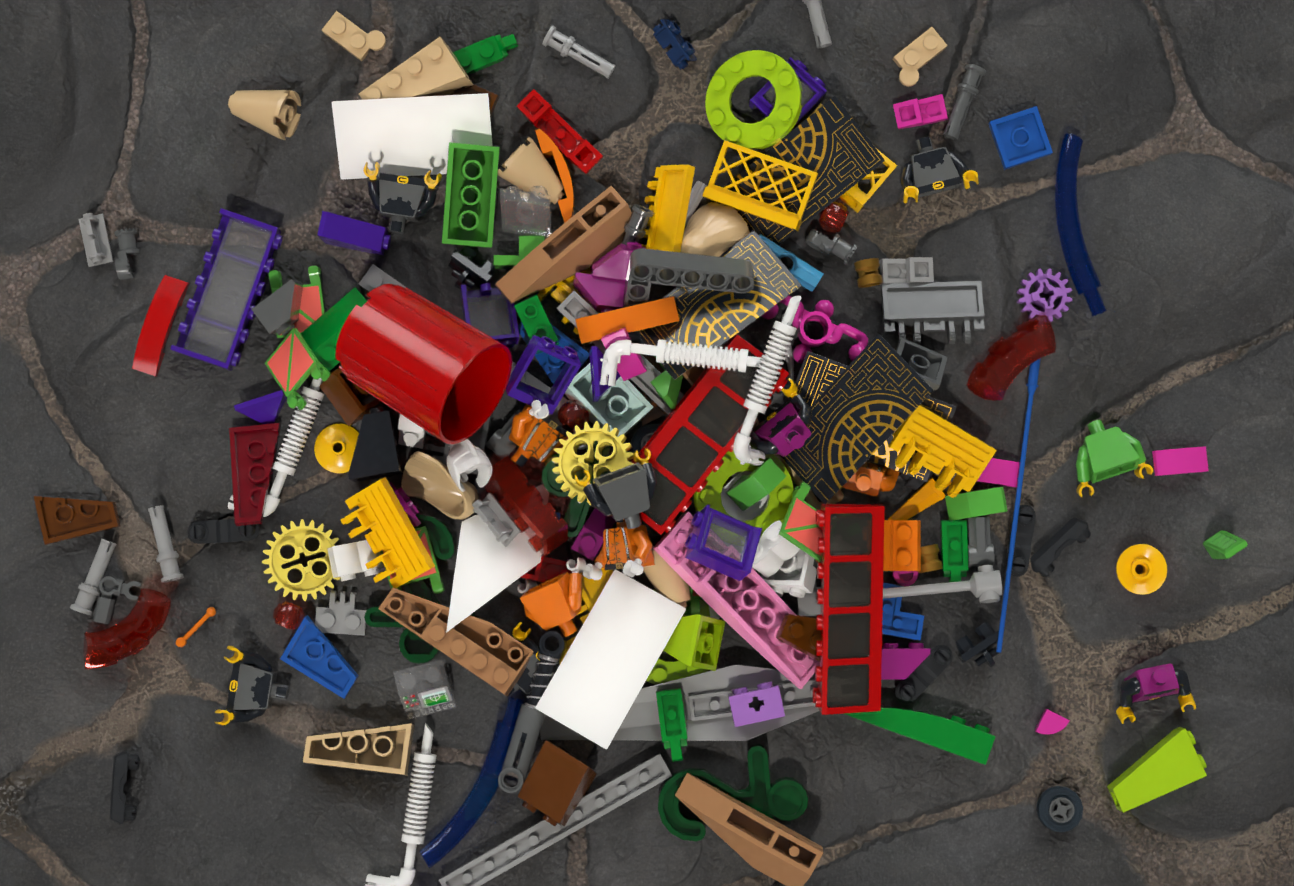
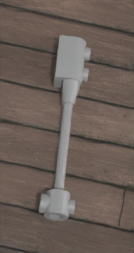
(984, 584)

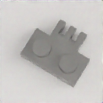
(341, 616)

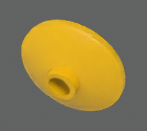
(324, 447)
(1153, 566)

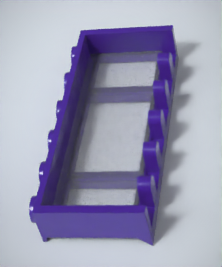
(228, 290)

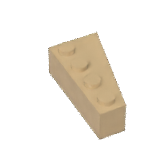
(426, 73)
(373, 749)

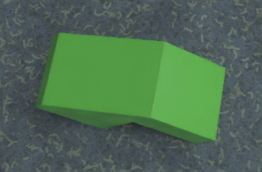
(526, 245)
(667, 387)
(757, 485)
(976, 503)

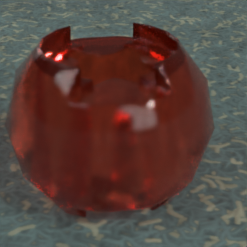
(833, 217)
(572, 415)
(288, 615)

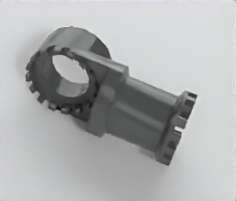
(836, 246)
(127, 250)

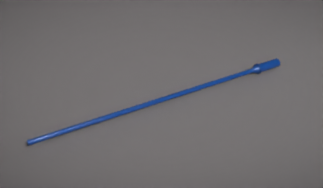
(1031, 385)

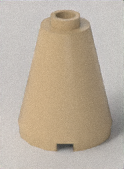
(268, 110)
(530, 168)
(667, 581)

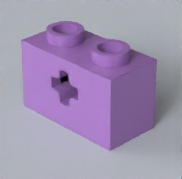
(770, 708)

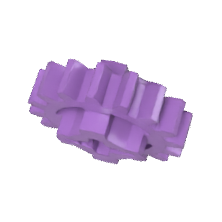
(1042, 285)

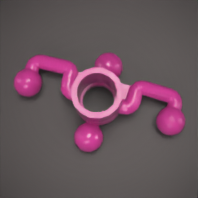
(832, 333)

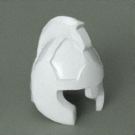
(466, 458)

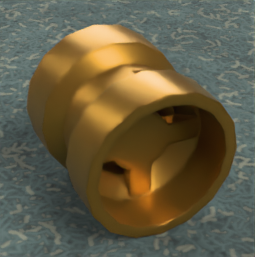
(868, 272)
(930, 559)

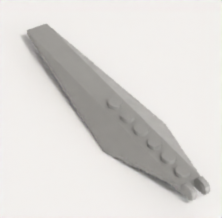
(705, 707)

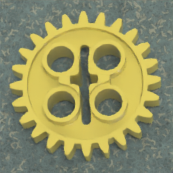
(570, 462)
(296, 538)

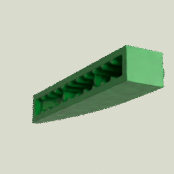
(934, 730)

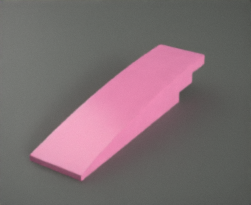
(745, 605)

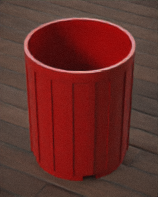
(424, 362)

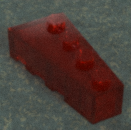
(526, 507)

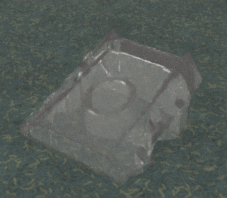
(526, 211)

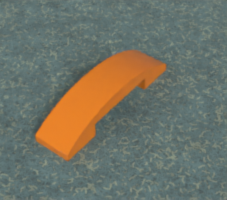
(549, 149)
(632, 318)

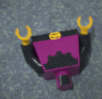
(785, 427)
(1154, 684)

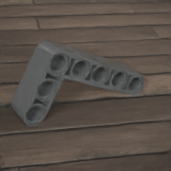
(684, 270)

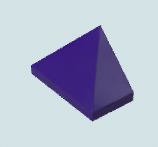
(596, 367)
(263, 409)

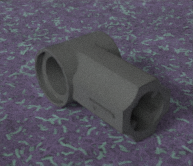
(500, 442)
(979, 542)

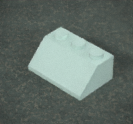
(619, 407)

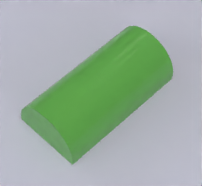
(470, 195)

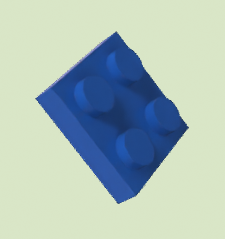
(1020, 138)

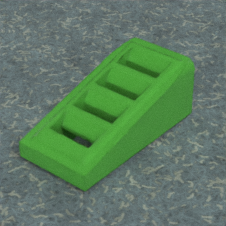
(1224, 545)

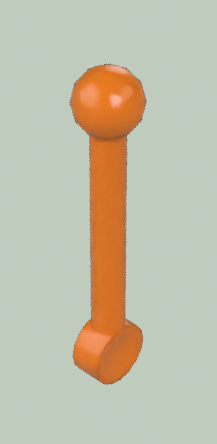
(182, 641)

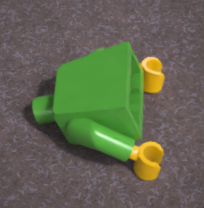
(1108, 455)

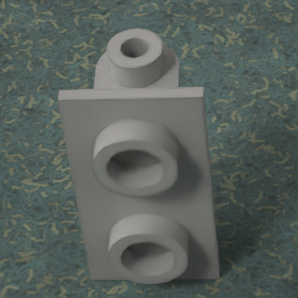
(95, 239)
(497, 519)

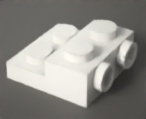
(795, 576)

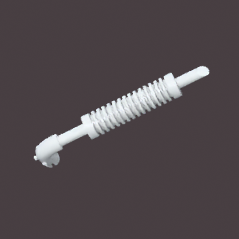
(676, 353)
(764, 383)
(293, 444)
(416, 813)

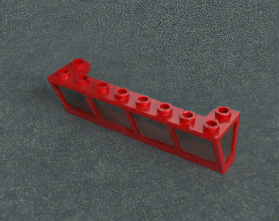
(698, 436)
(850, 608)

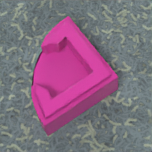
(1051, 723)

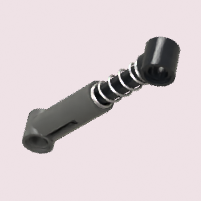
(529, 718)

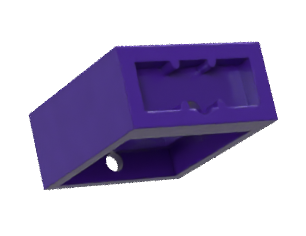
(527, 393)

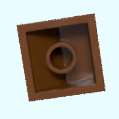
(348, 398)

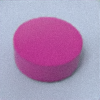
(905, 578)

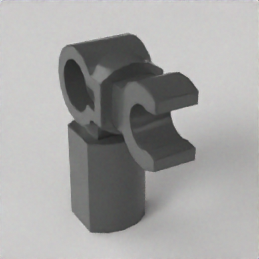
(105, 604)

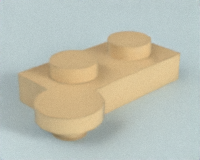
(352, 37)
(917, 55)

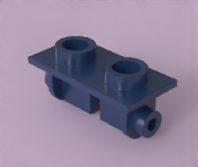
(670, 35)

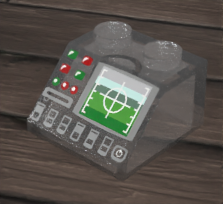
(425, 688)

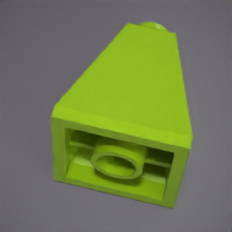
(697, 641)

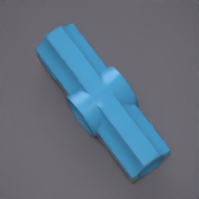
(802, 271)

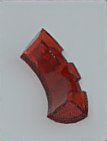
(1010, 357)
(129, 635)

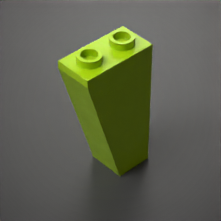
(1159, 771)

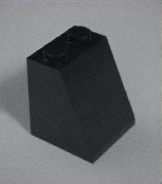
(376, 448)

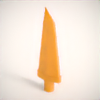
(922, 499)

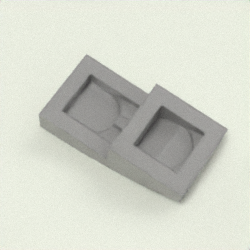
(906, 270)

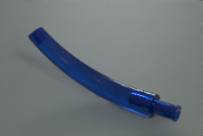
(1069, 226)
(481, 792)

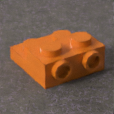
(902, 545)

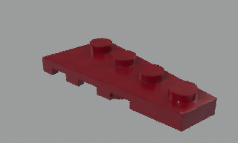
(251, 465)

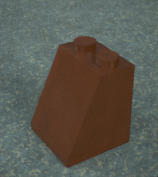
(555, 784)

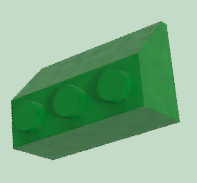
(324, 332)

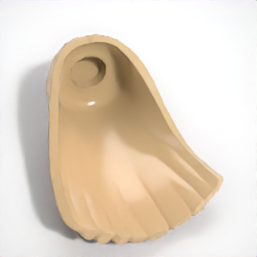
(713, 230)
(431, 481)

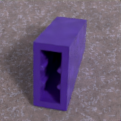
(353, 234)

